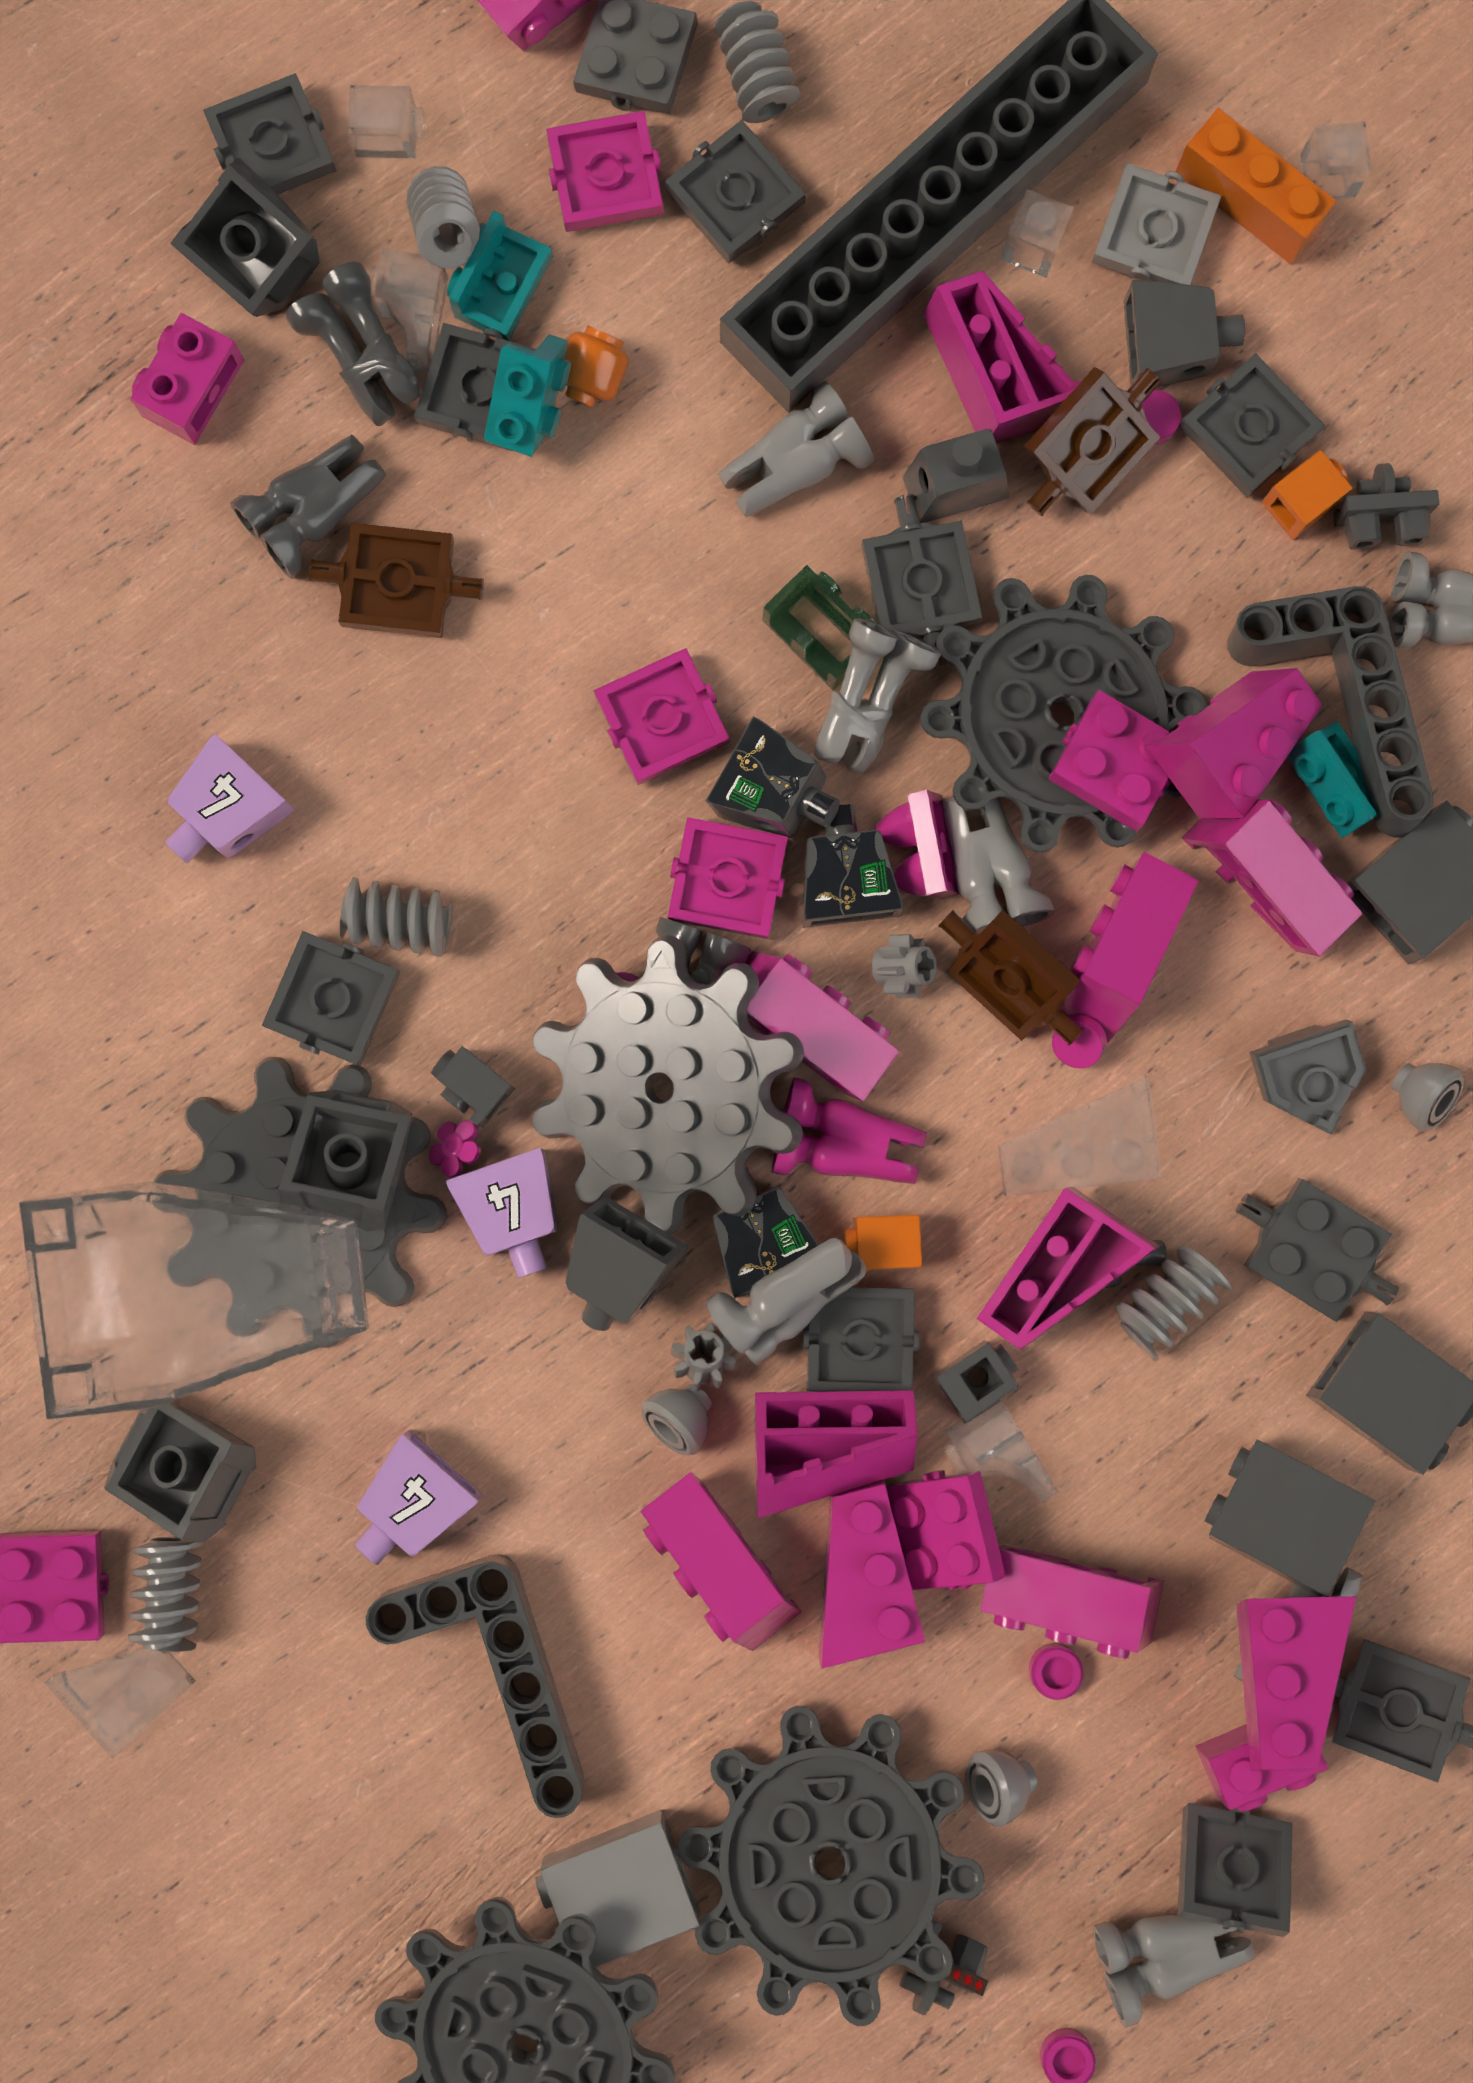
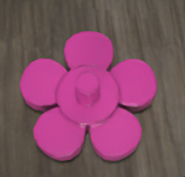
(455, 1147)

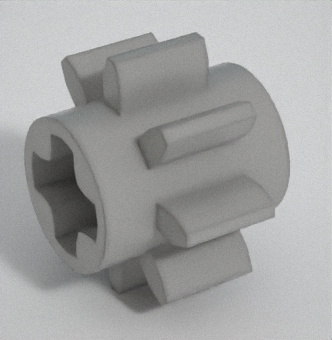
(904, 966)
(699, 1370)

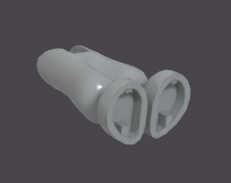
(792, 459)
(1447, 591)
(992, 859)
(786, 1299)
(1177, 1957)

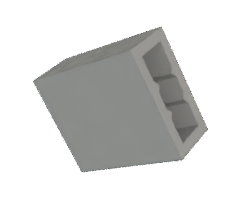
(625, 1883)

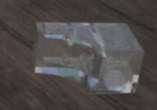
(414, 297)
(997, 1447)

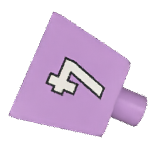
(222, 804)
(509, 1208)
(412, 1500)

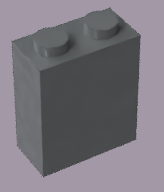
(1421, 884)
(1395, 1393)
(1289, 1518)

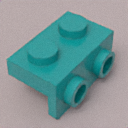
(498, 278)
(526, 395)
(1334, 777)

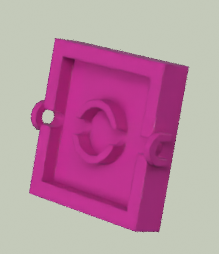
(605, 171)
(662, 716)
(1110, 763)
(727, 878)
(946, 1531)
(51, 1586)

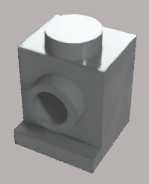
(471, 1085)
(970, 1399)

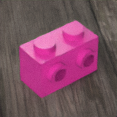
(186, 378)
(1230, 1774)

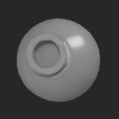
(1428, 1092)
(678, 1418)
(999, 1785)

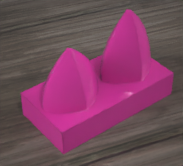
(921, 825)

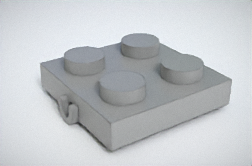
(1156, 227)

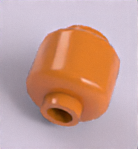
(595, 366)

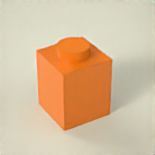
(1307, 494)
(886, 1241)

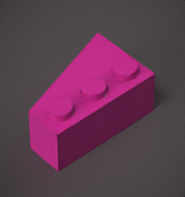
(1062, 1267)

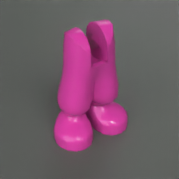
(851, 1142)

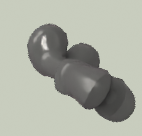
(320, 316)

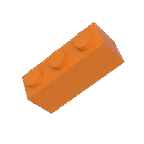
(1255, 185)

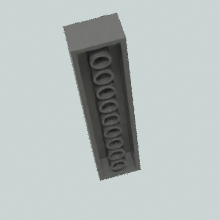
(936, 198)

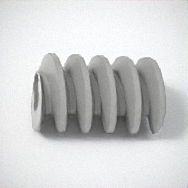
(756, 61)
(442, 217)
(395, 918)
(1170, 1300)
(165, 1595)

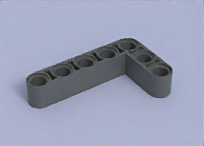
(1358, 686)
(506, 1661)

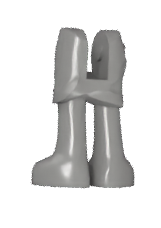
(865, 717)

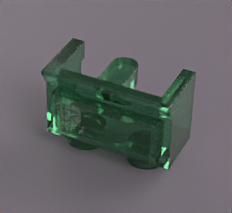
(824, 595)

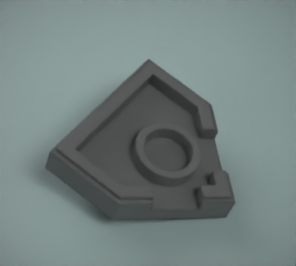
(1311, 1072)

